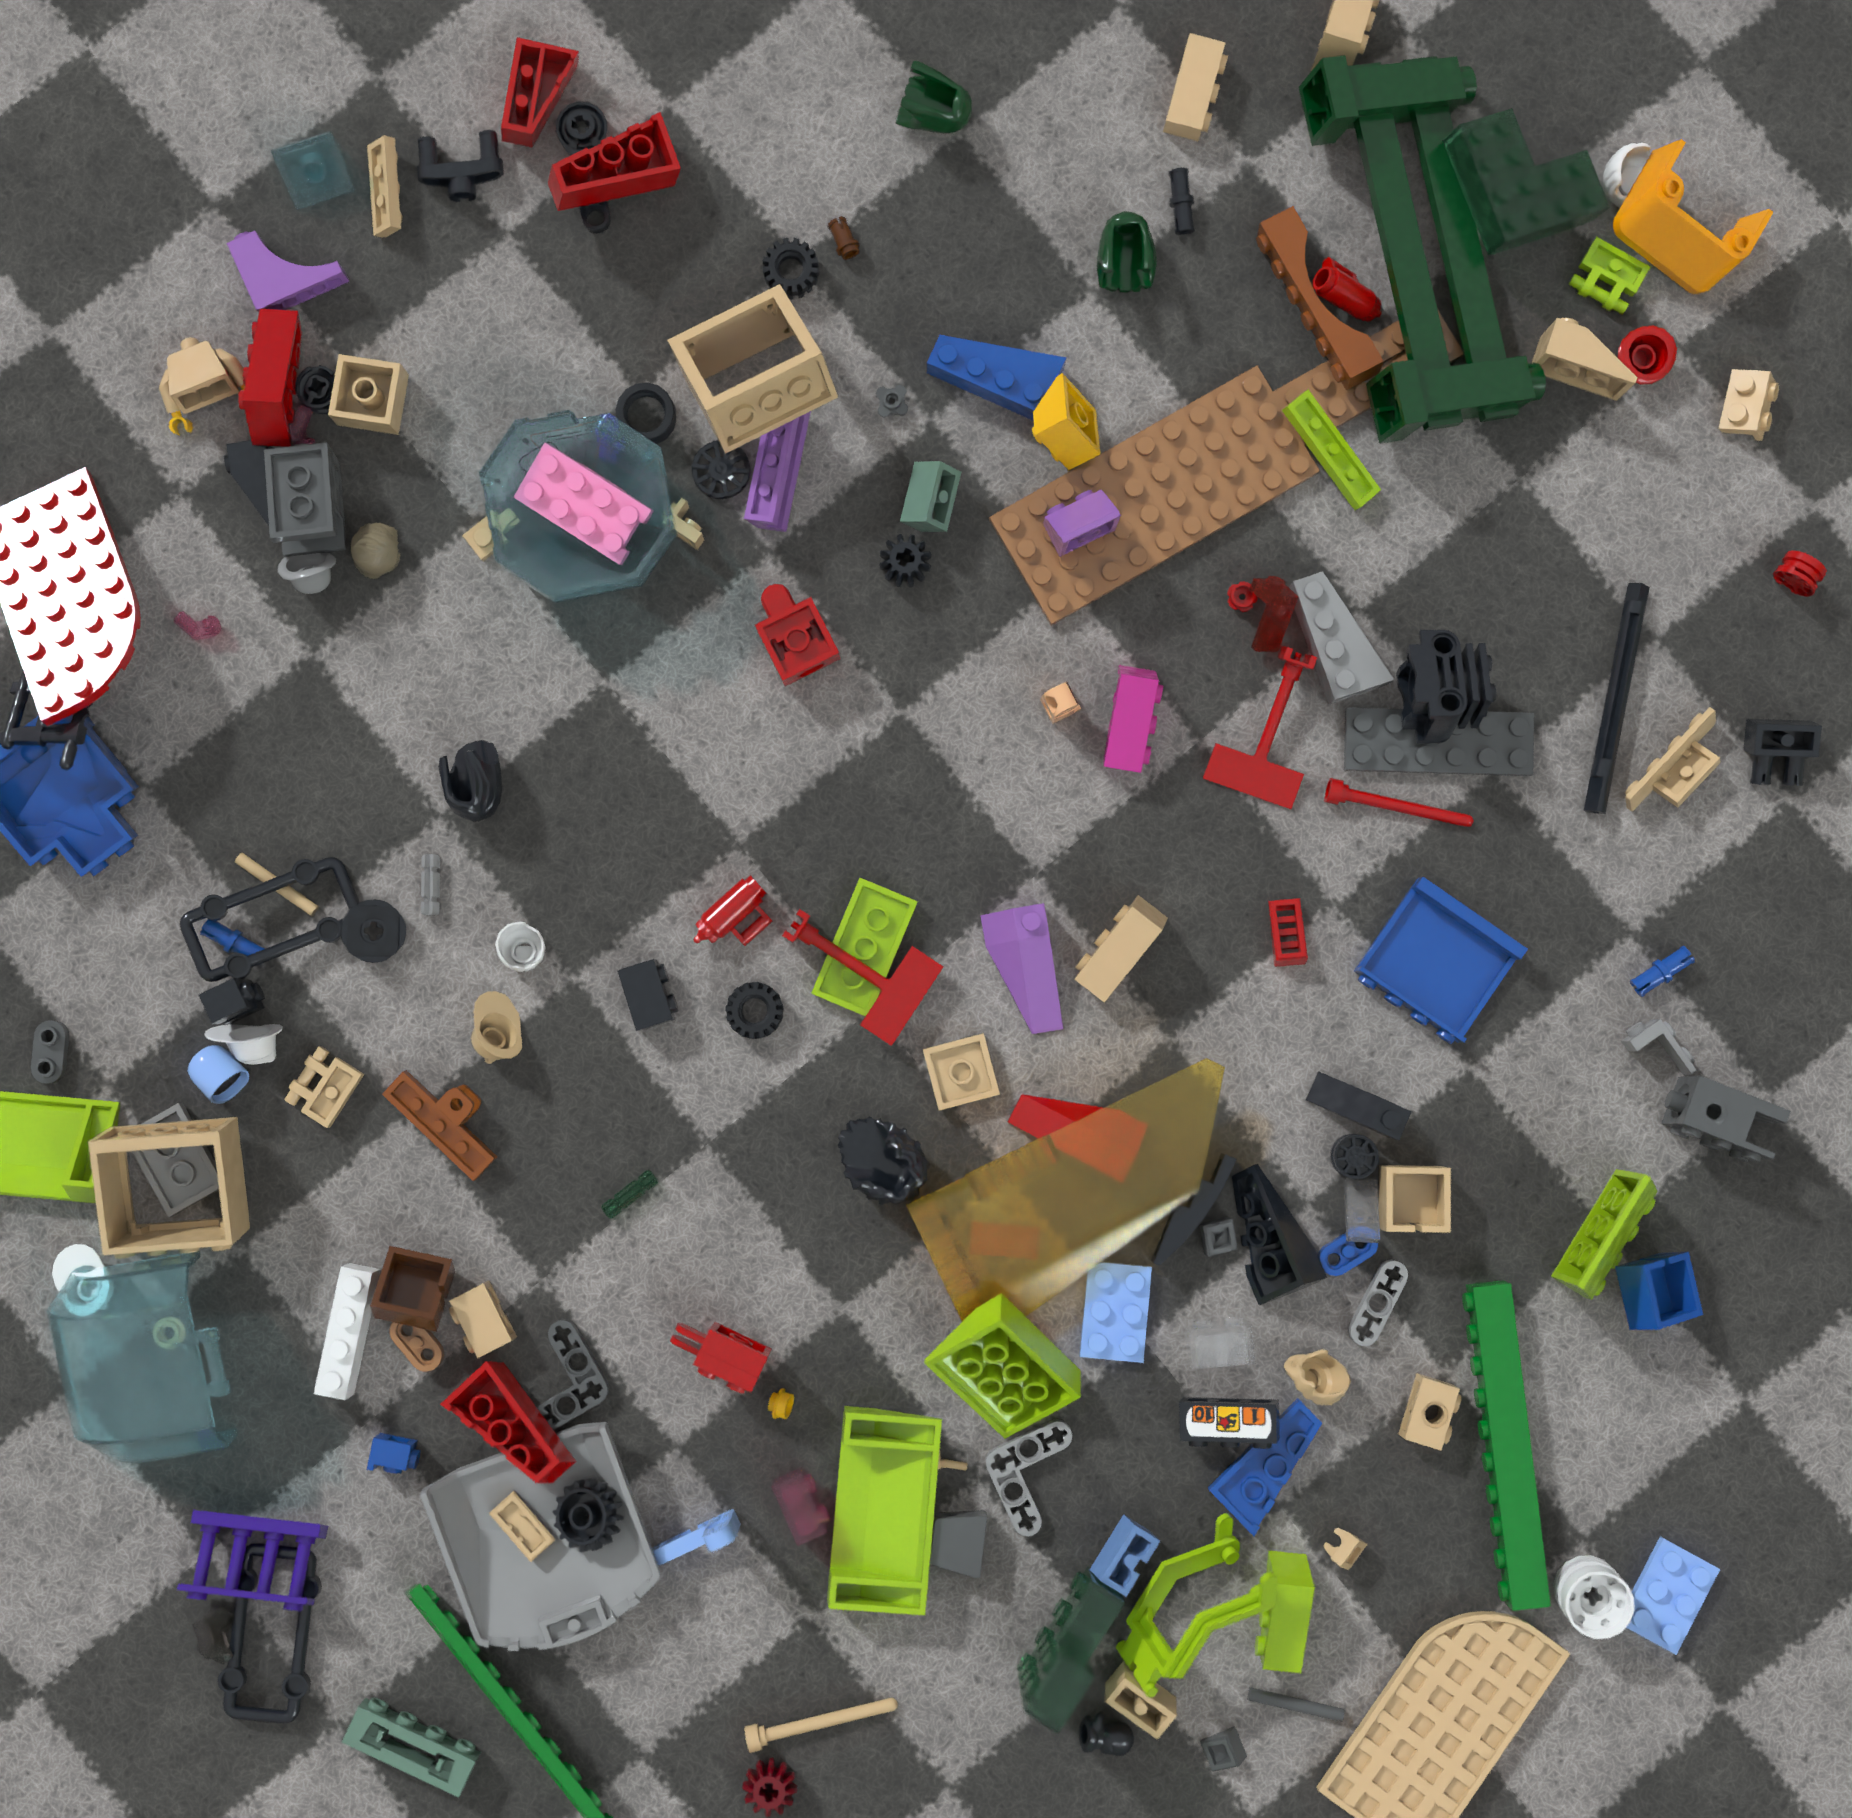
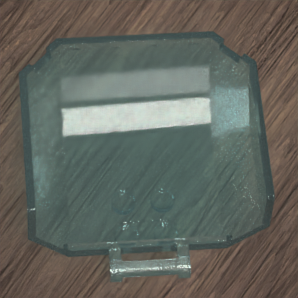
(136, 1361)

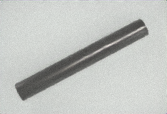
(1295, 1704)

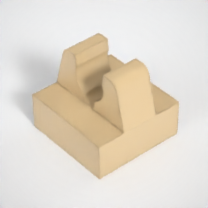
(1348, 1551)

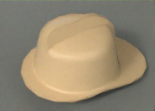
(496, 1027)

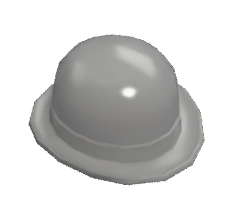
(308, 572)

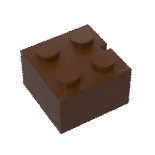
(412, 1288)

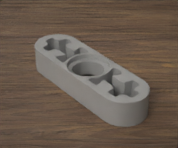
(1391, 1300)

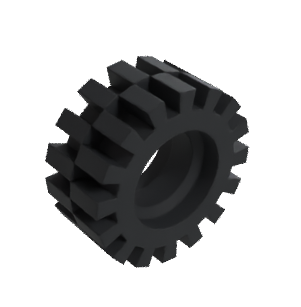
(796, 251)
(735, 1010)

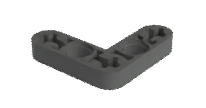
(578, 1377)

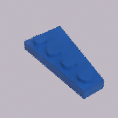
(1259, 1474)

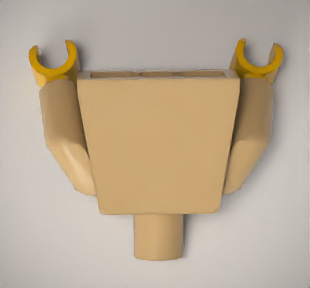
(198, 378)

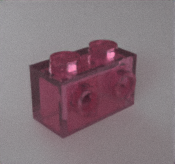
(800, 1506)

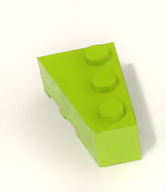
(1286, 1625)

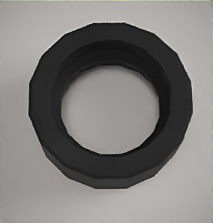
(654, 391)

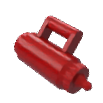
(1344, 291)
(731, 910)

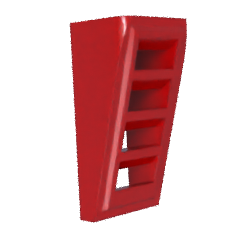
(1287, 959)

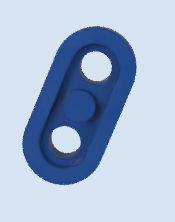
(1348, 1255)

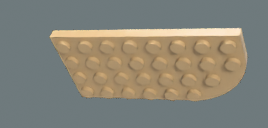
(1444, 1718)

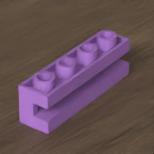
(776, 475)

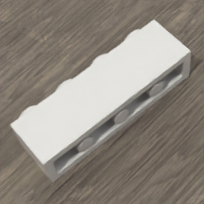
(346, 1331)

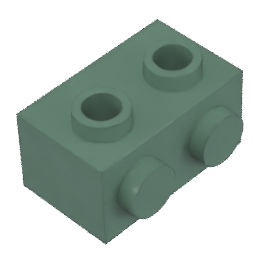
(930, 496)

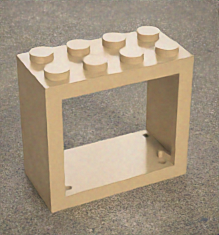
(768, 397)
(113, 1193)

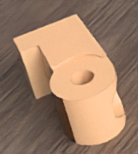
(1060, 702)

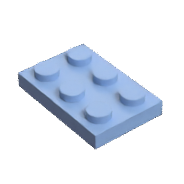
(1115, 1312)
(1670, 1594)

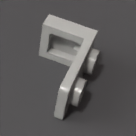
(1642, 1034)

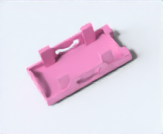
(582, 502)

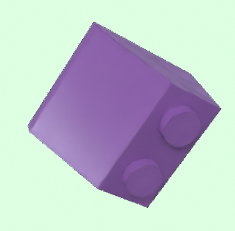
(1081, 521)

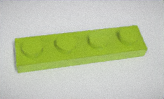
(1331, 449)

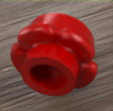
(1234, 600)

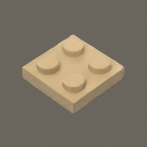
(961, 1071)

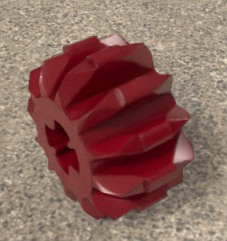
(781, 1783)

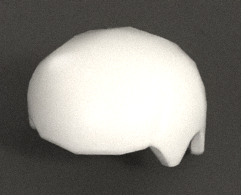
(520, 957)

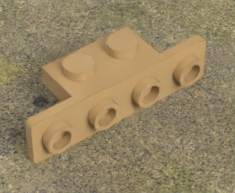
(1681, 767)

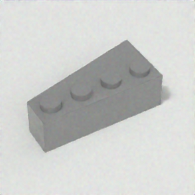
(1345, 656)

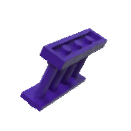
(242, 1529)

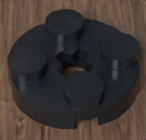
(359, 943)

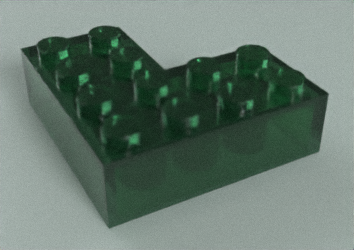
(1512, 196)
(1060, 1665)

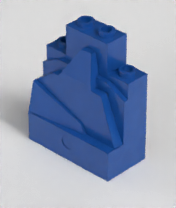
(65, 808)

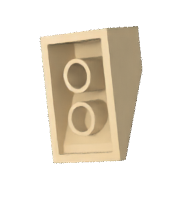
(1581, 360)

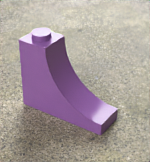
(276, 282)

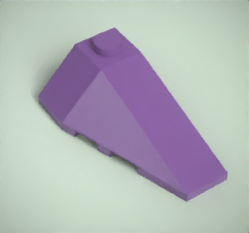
(1023, 955)

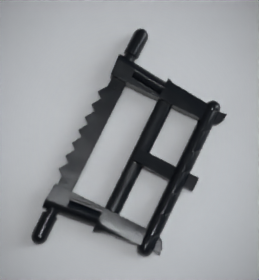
(41, 734)

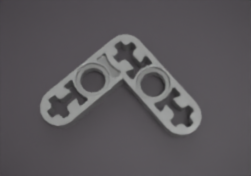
(1012, 1472)

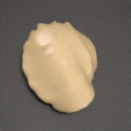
(1318, 1376)

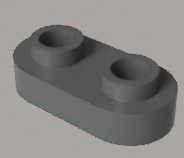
(52, 1052)

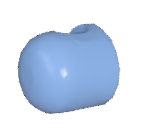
(212, 1068)

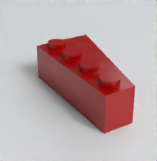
(617, 167)
(271, 376)
(509, 1420)

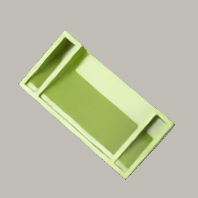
(48, 1146)
(884, 1511)

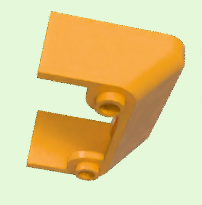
(1671, 237)

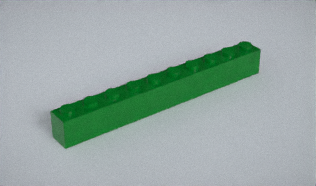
(1507, 1445)

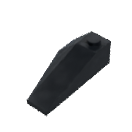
(1278, 1247)

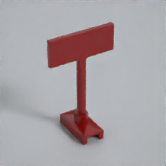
(1253, 772)
(898, 994)

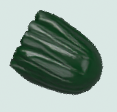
(933, 102)
(1126, 254)

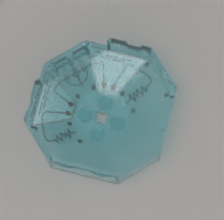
(543, 552)

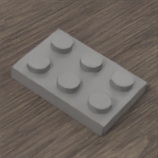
(181, 1173)

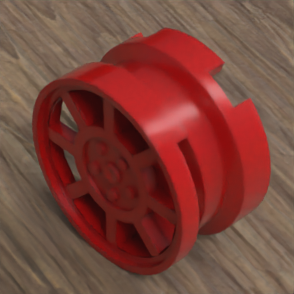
(1800, 573)

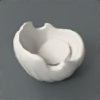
(1623, 171)

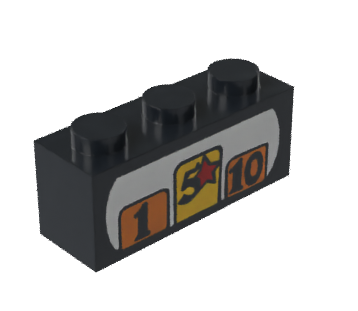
(1229, 1421)

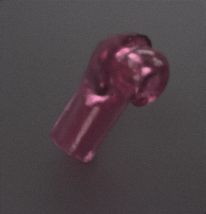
(299, 425)
(198, 629)

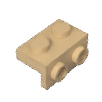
(1749, 403)

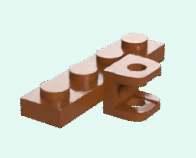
(443, 1121)

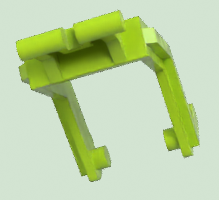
(1147, 1649)

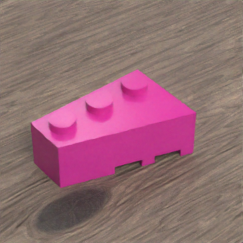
(1132, 719)

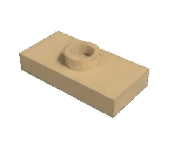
(522, 1526)

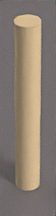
(287, 892)

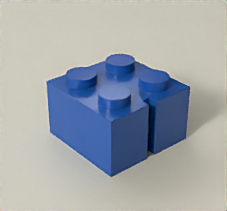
(1659, 1291)

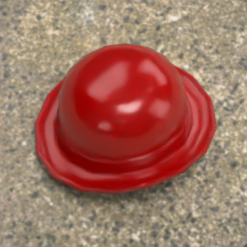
(1648, 353)

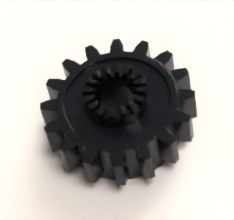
(602, 1511)

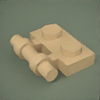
(332, 1090)

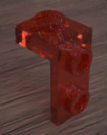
(1277, 614)

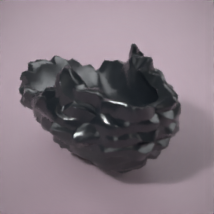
(882, 1160)

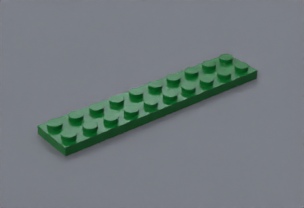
(505, 1702)

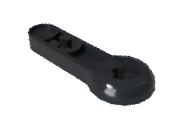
(575, 142)

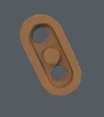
(414, 1345)

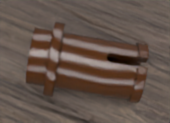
(845, 242)

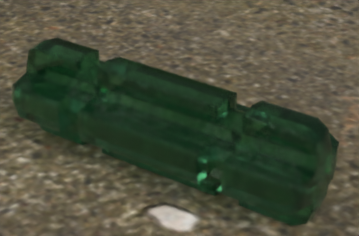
(629, 1194)

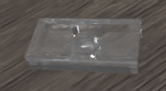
(1362, 1210)

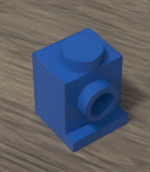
(393, 1453)

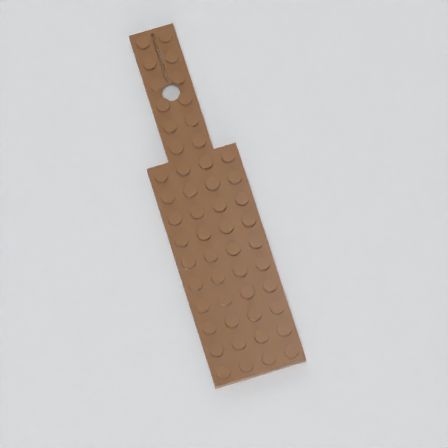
(1181, 480)

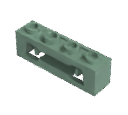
(375, 1718)

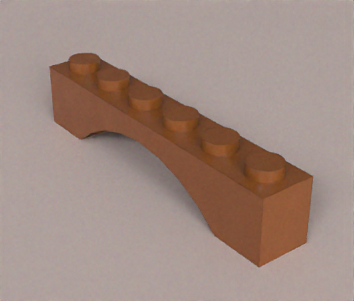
(1348, 350)

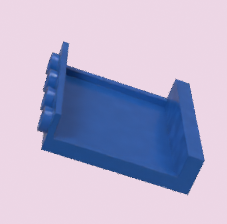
(1438, 960)

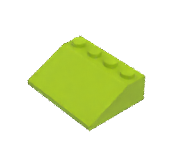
(1606, 1232)
(1005, 1367)

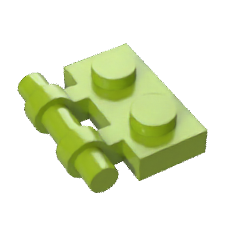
(1612, 267)

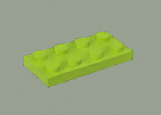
(872, 934)

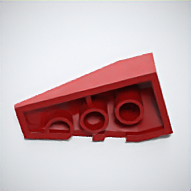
(1045, 1115)

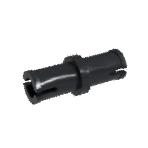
(1181, 201)

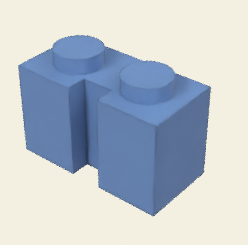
(1122, 1553)

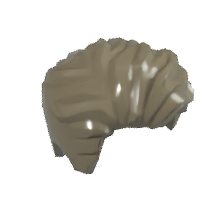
(375, 550)

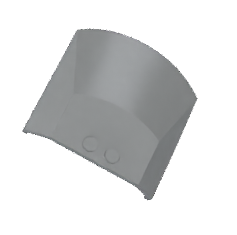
(563, 1590)

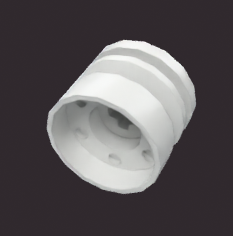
(1603, 1611)

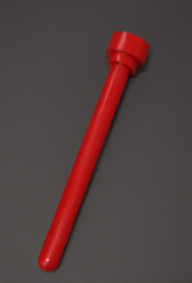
(1339, 792)

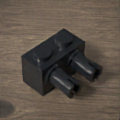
(1781, 738)

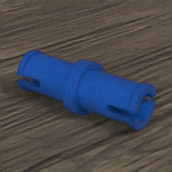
(231, 940)
(1662, 971)

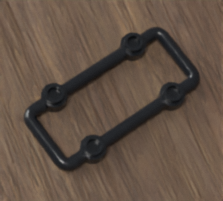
(216, 908)
(235, 1676)

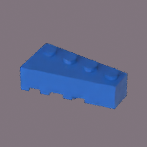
(995, 372)

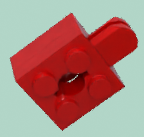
(794, 635)
(724, 1355)

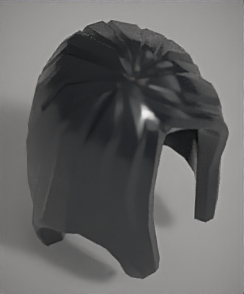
(474, 781)

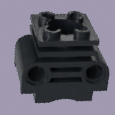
(1444, 686)

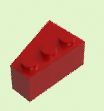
(534, 88)

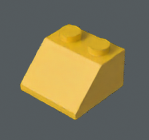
(1066, 424)

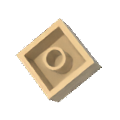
(368, 394)

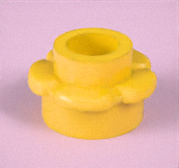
(781, 1404)

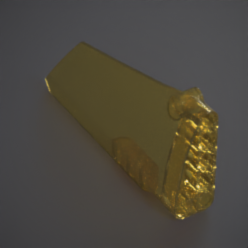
(1070, 1196)

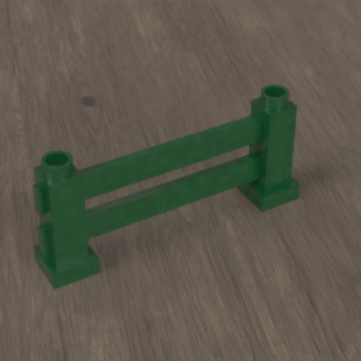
(1425, 386)

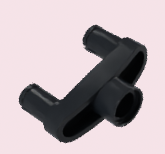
(463, 175)

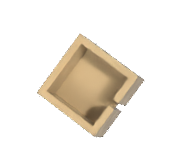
(1415, 1196)

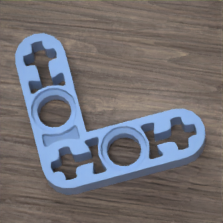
(714, 1533)

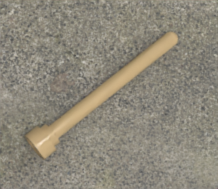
(760, 1736)

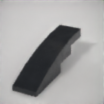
(1185, 1219)

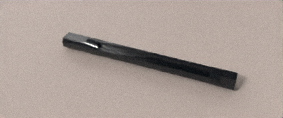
(1616, 698)

